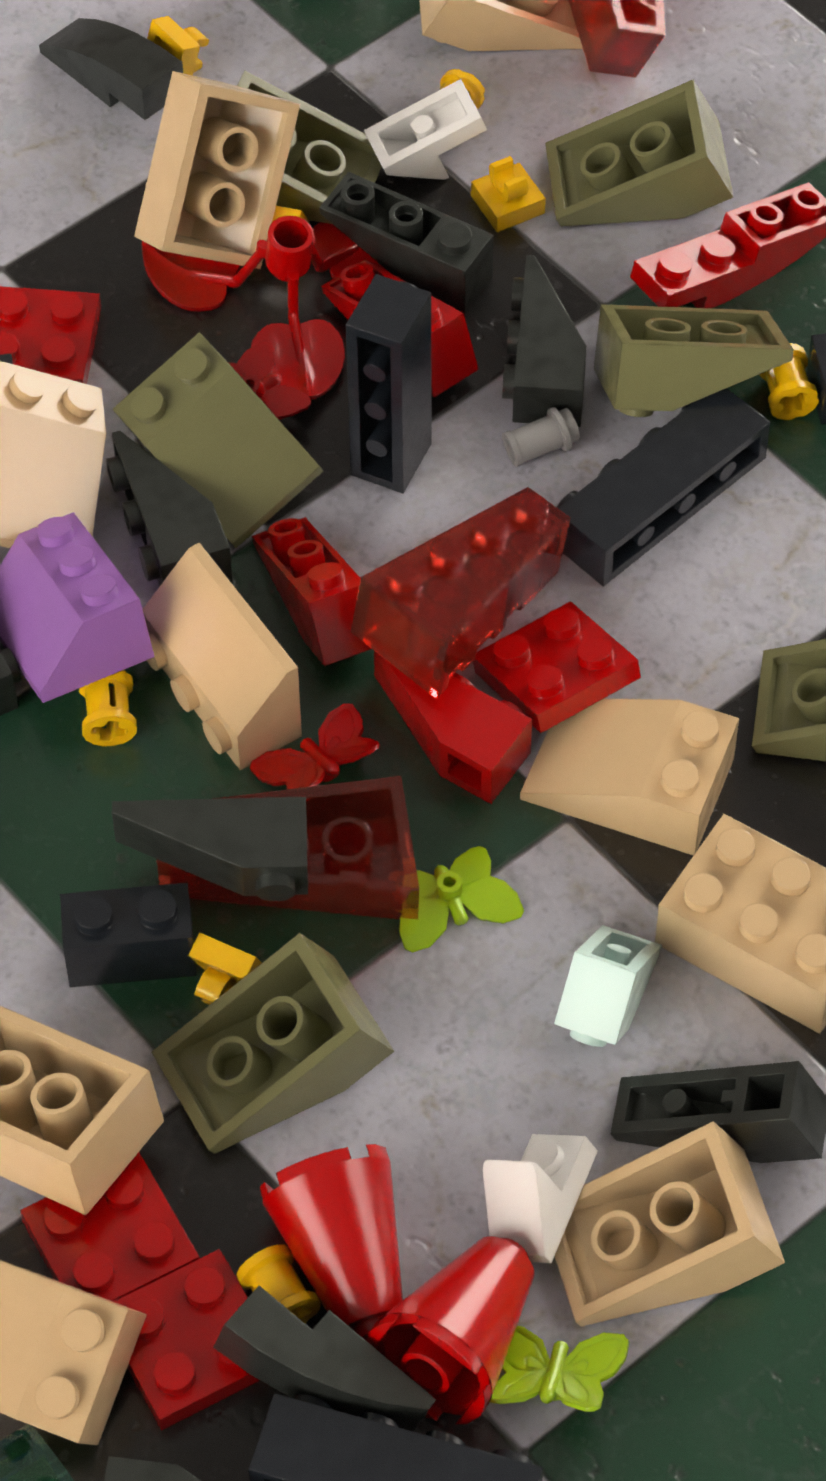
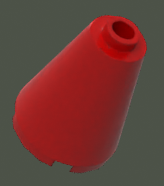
(342, 1231)
(459, 1326)

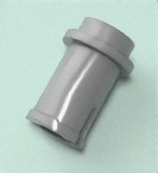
(541, 436)

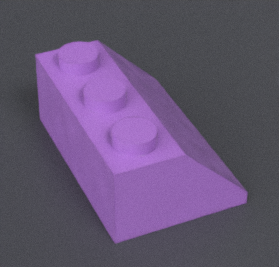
(68, 609)

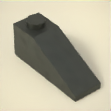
(232, 842)
(765, 1108)

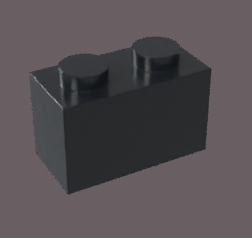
(127, 934)

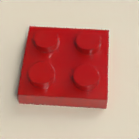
(50, 330)
(556, 666)
(119, 1243)
(175, 1348)

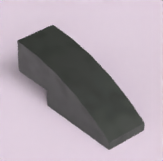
(114, 64)
(319, 1361)

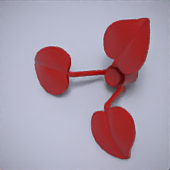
(305, 353)

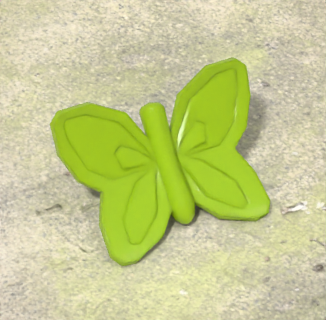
(464, 885)
(570, 1379)

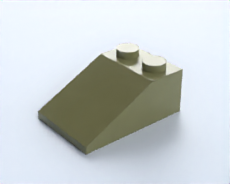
(318, 154)
(641, 162)
(681, 354)
(218, 438)
(792, 702)
(272, 1046)

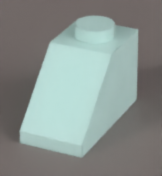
(606, 986)

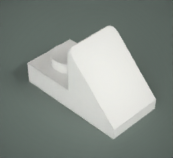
(416, 136)
(538, 1194)

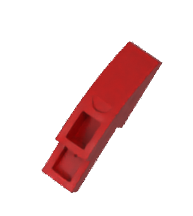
(743, 253)

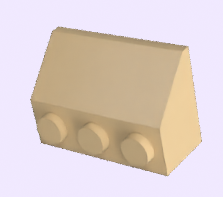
(215, 169)
(223, 661)

